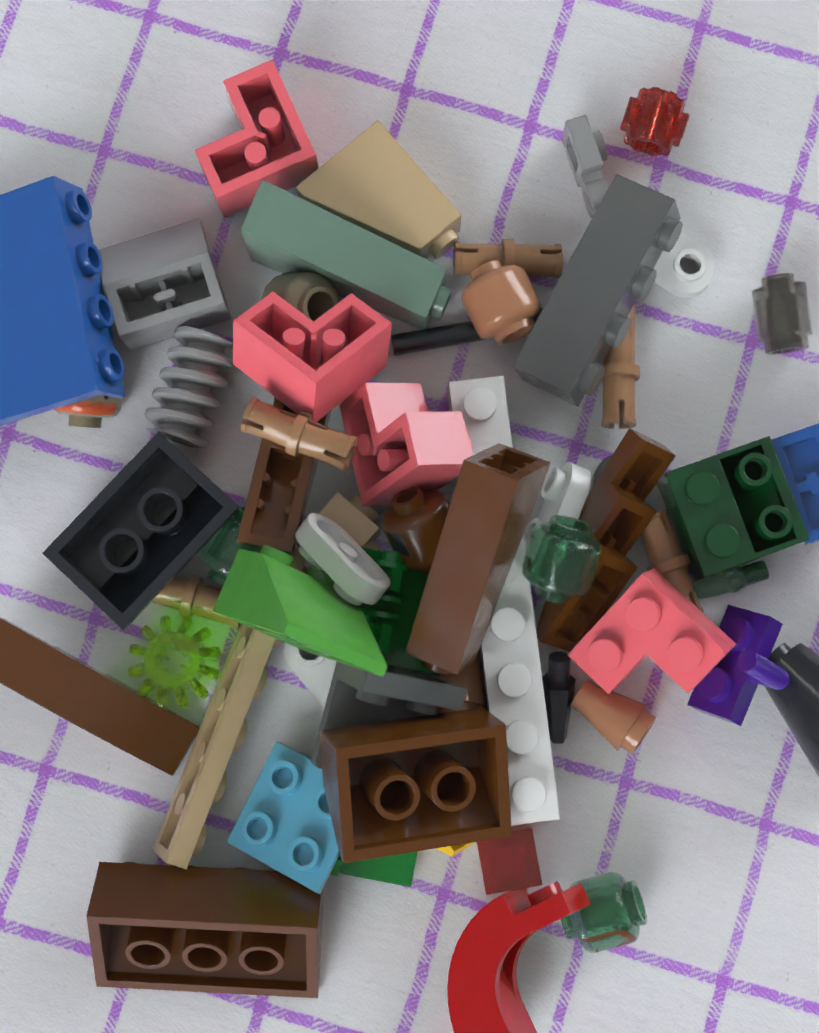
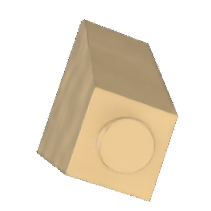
(384, 193)

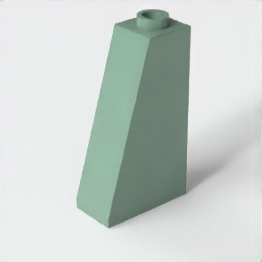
(301, 237)

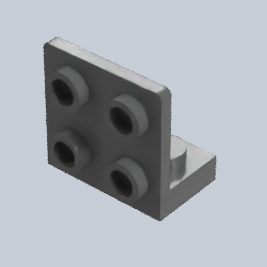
(367, 698)

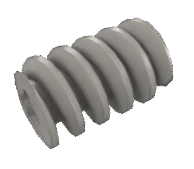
(190, 386)

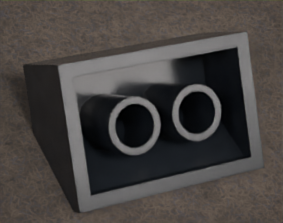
(141, 531)

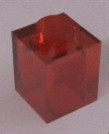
(509, 861)

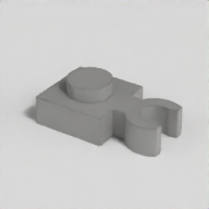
(586, 157)

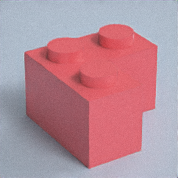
(266, 149)
(309, 361)
(401, 441)
(655, 623)

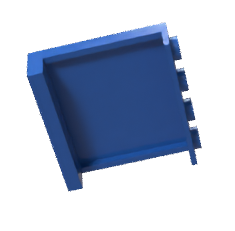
(52, 304)

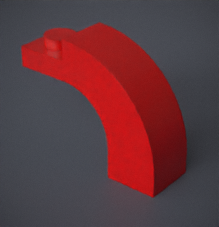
(485, 960)

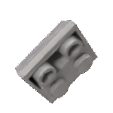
(162, 284)

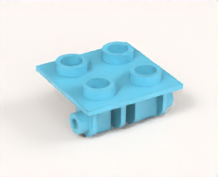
(289, 820)

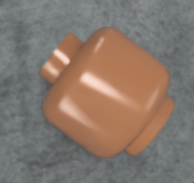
(501, 302)

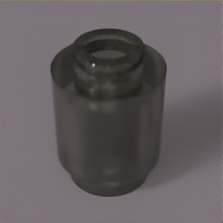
(782, 314)

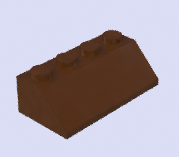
(204, 930)

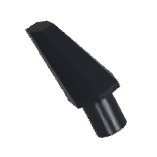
(558, 694)

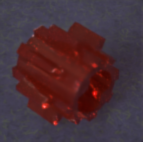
(654, 121)

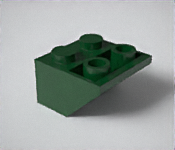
(732, 508)

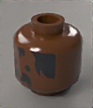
(415, 525)

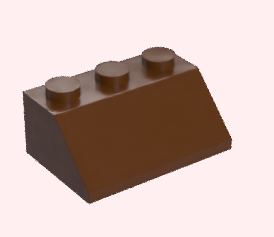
(416, 783)

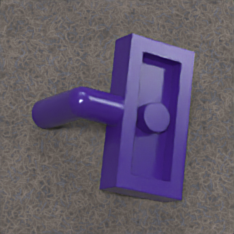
(733, 681)

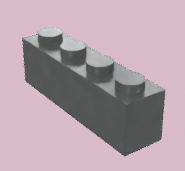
(599, 290)

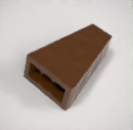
(474, 555)

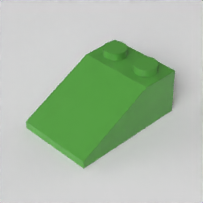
(298, 609)

